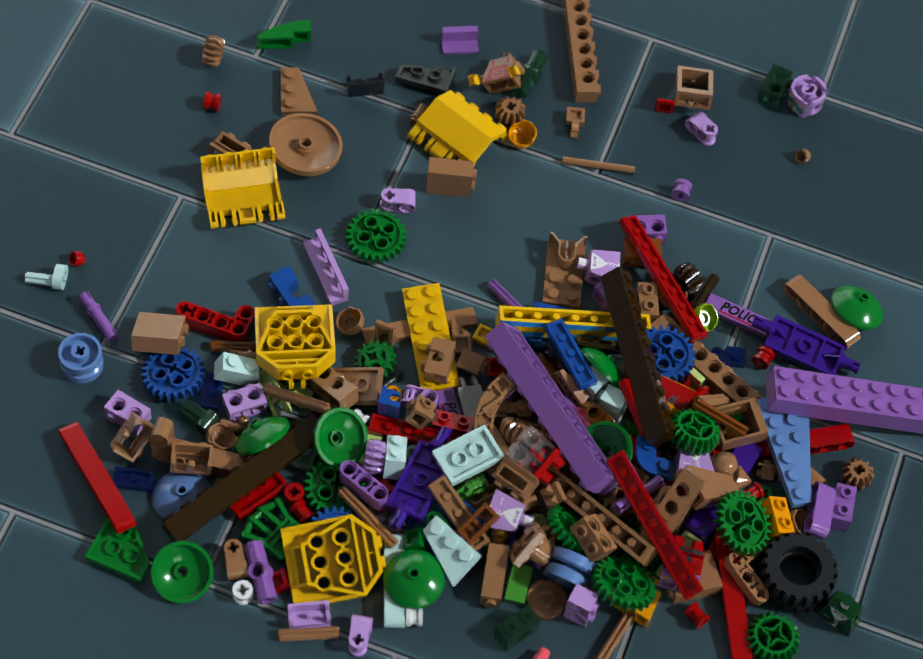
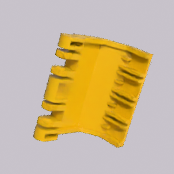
(456, 129)
(241, 186)

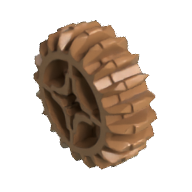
(513, 426)

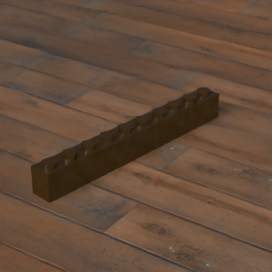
(638, 357)
(241, 481)

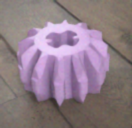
(374, 456)

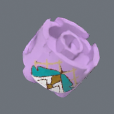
(806, 95)

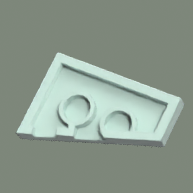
(451, 550)

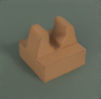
(553, 494)

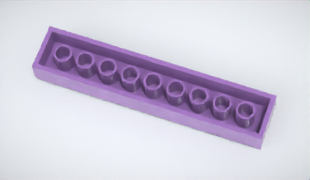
(845, 399)
(552, 408)

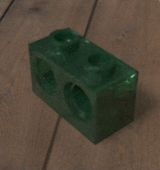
(775, 86)

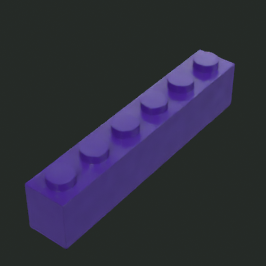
(702, 523)

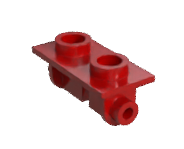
(456, 422)

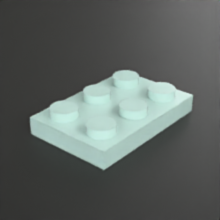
(468, 455)

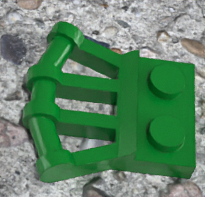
(273, 542)

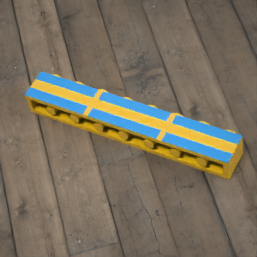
(579, 322)

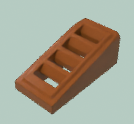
(485, 507)

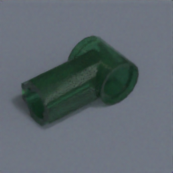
(198, 416)

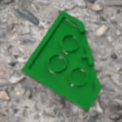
(119, 552)

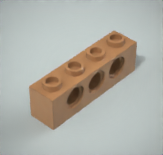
(334, 388)
(694, 485)

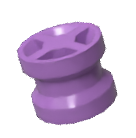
(681, 189)

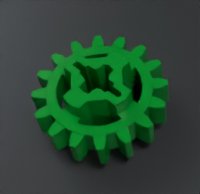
(376, 353)

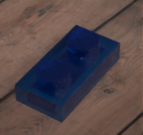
(211, 392)
(134, 478)

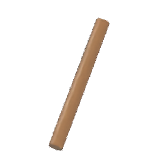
(597, 164)

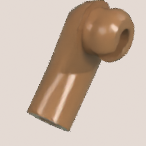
(239, 425)

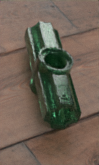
(532, 73)

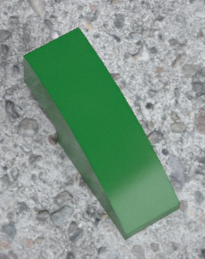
(285, 35)

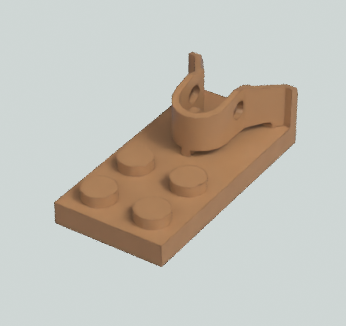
(562, 278)

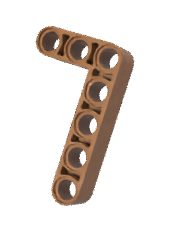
(161, 445)

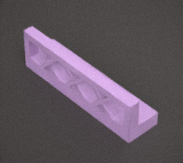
(326, 269)

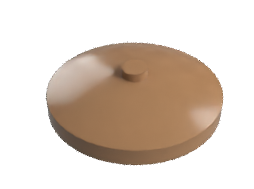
(306, 144)

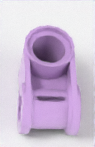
(702, 128)
(399, 199)
(408, 395)
(359, 633)

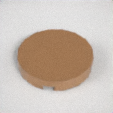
(546, 599)

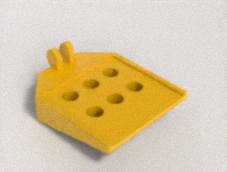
(295, 341)
(361, 546)

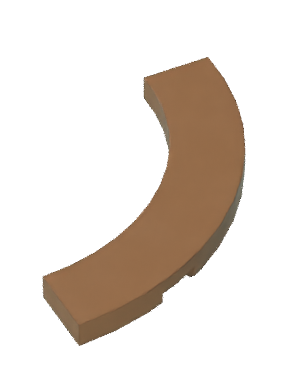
(489, 404)

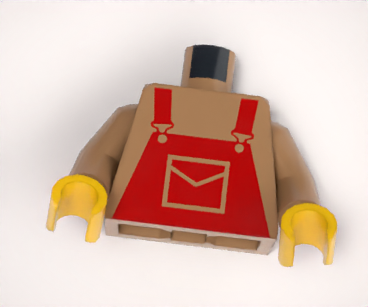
(500, 74)

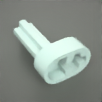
(57, 280)

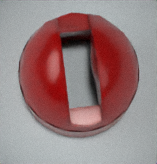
(77, 258)

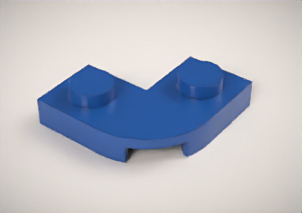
(646, 457)

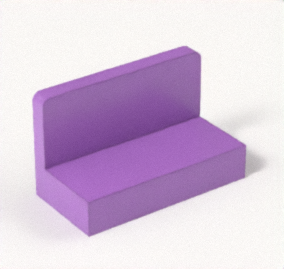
(459, 40)

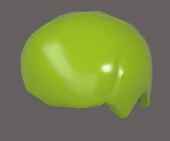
(707, 315)

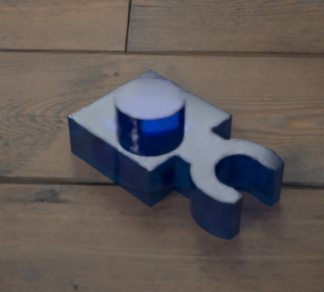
(732, 356)

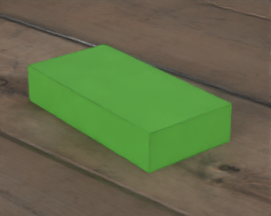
(518, 584)

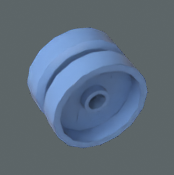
(80, 358)
(568, 568)

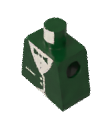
(841, 612)

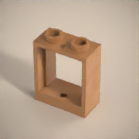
(684, 95)
(761, 431)

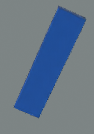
(570, 354)

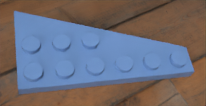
(790, 450)

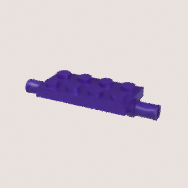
(804, 346)
(410, 494)

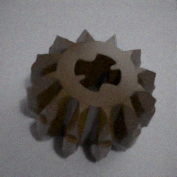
(688, 277)

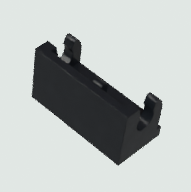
(365, 86)

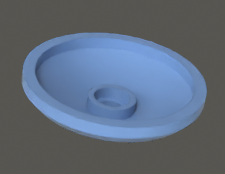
(166, 495)

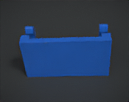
(386, 406)

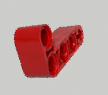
(194, 313)

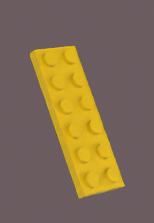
(427, 320)

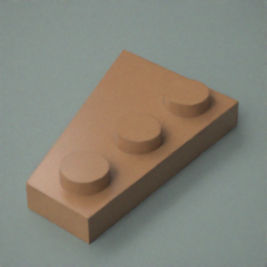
(295, 94)

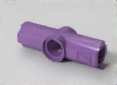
(263, 583)

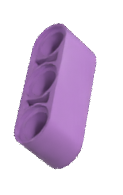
(361, 476)
(820, 510)

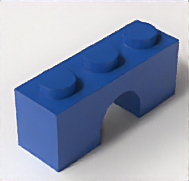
(283, 284)

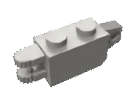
(469, 396)

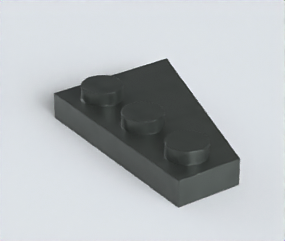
(432, 80)

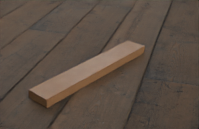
(464, 317)

